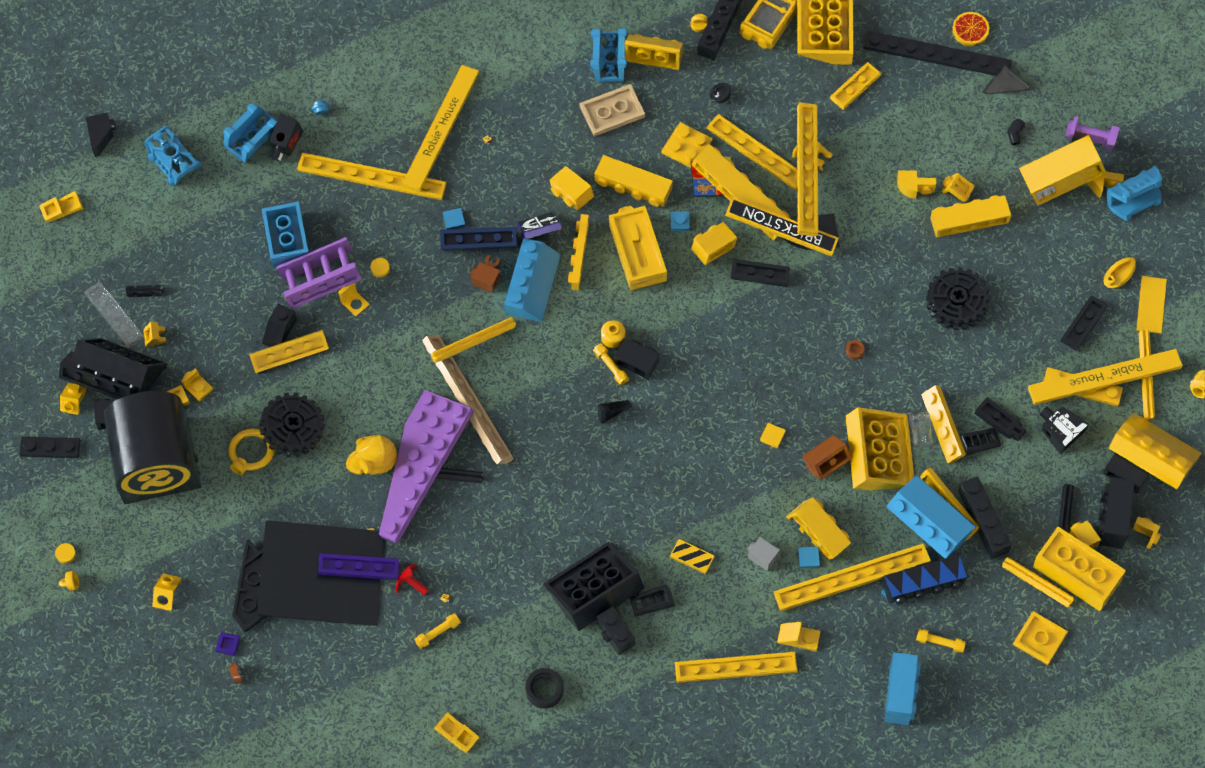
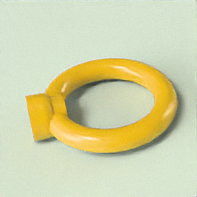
(239, 465)

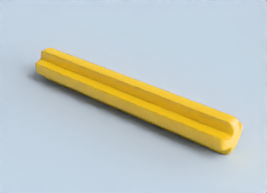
(1038, 582)

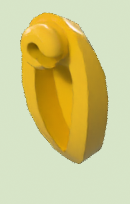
(1120, 272)

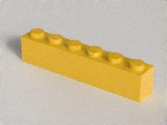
(732, 182)

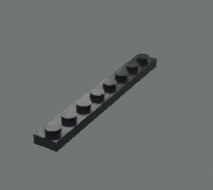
(935, 53)

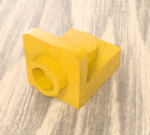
(957, 186)
(196, 385)

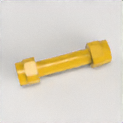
(601, 352)
(923, 636)
(423, 640)

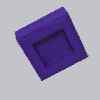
(228, 644)

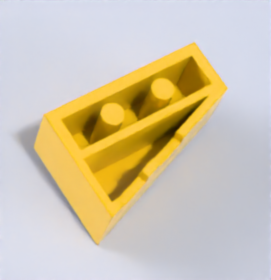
(820, 527)

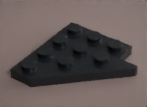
(248, 589)

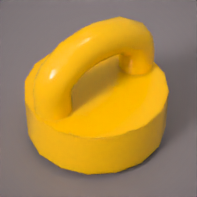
(699, 22)
(71, 581)

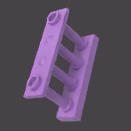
(1103, 137)
(321, 285)

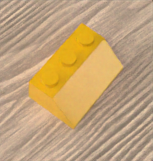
(653, 51)

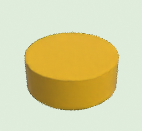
(380, 267)
(65, 553)

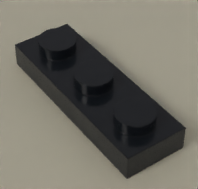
(760, 273)
(1084, 323)
(49, 447)

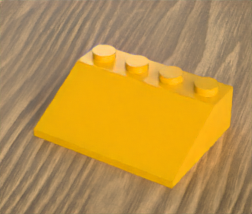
(825, 30)
(879, 449)
(1154, 450)

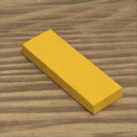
(855, 85)

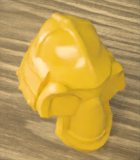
(372, 456)

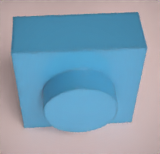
(680, 221)

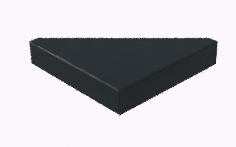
(1005, 81)
(609, 410)

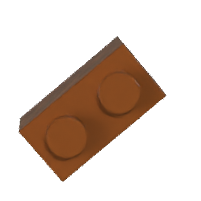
(827, 457)

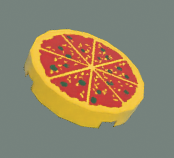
(970, 28)

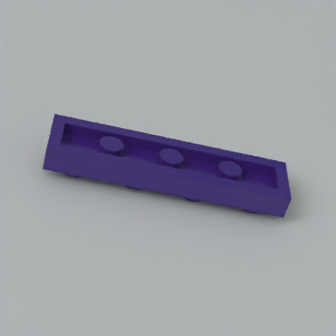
(358, 566)

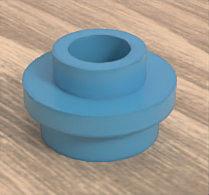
(320, 107)

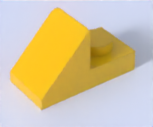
(1108, 180)
(797, 636)

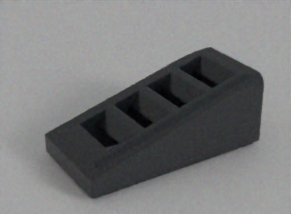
(981, 447)
(668, 603)

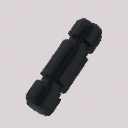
(144, 291)

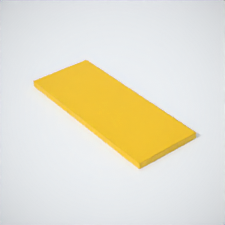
(1151, 304)

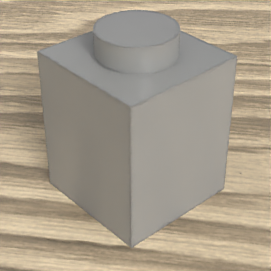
(763, 553)

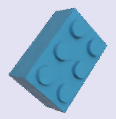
(285, 233)
(902, 689)

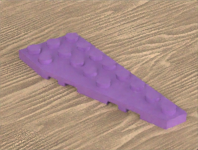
(423, 451)

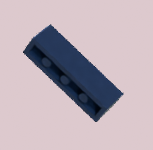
(479, 238)

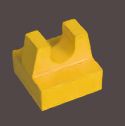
(151, 334)

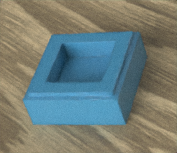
(454, 219)
(808, 557)

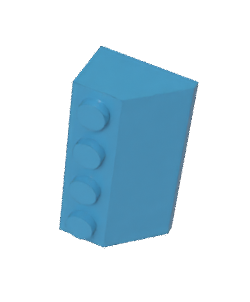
(532, 280)
(931, 517)

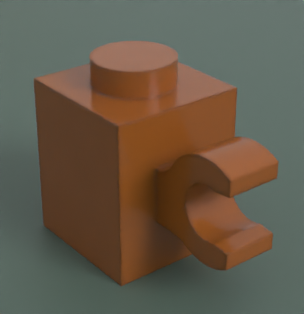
(486, 275)

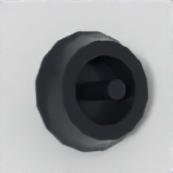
(720, 93)

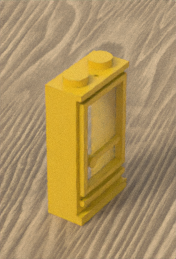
(768, 21)

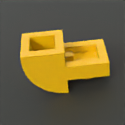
(910, 184)

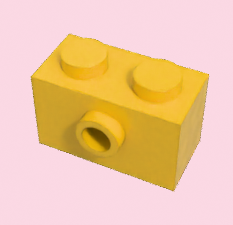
(571, 188)
(713, 243)

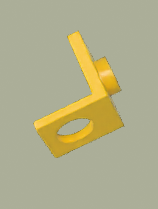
(348, 294)
(165, 586)

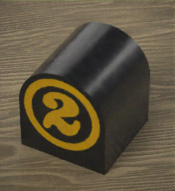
(151, 446)

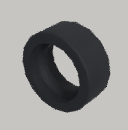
(542, 703)

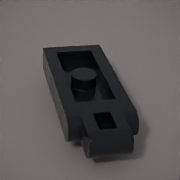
(1000, 420)

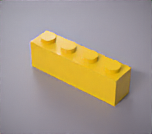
(633, 180)
(970, 216)

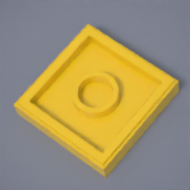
(1040, 638)

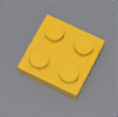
(685, 144)

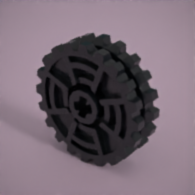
(954, 312)
(290, 410)

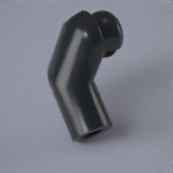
(1013, 130)

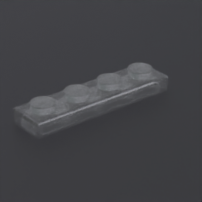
(114, 315)

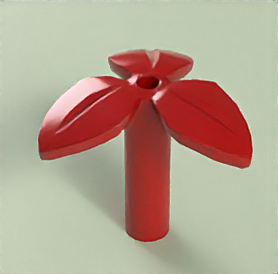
(407, 576)

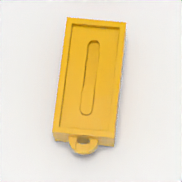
(637, 247)

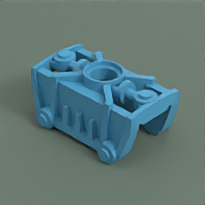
(599, 60)
(244, 127)
(164, 161)
(1135, 194)

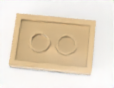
(612, 110)

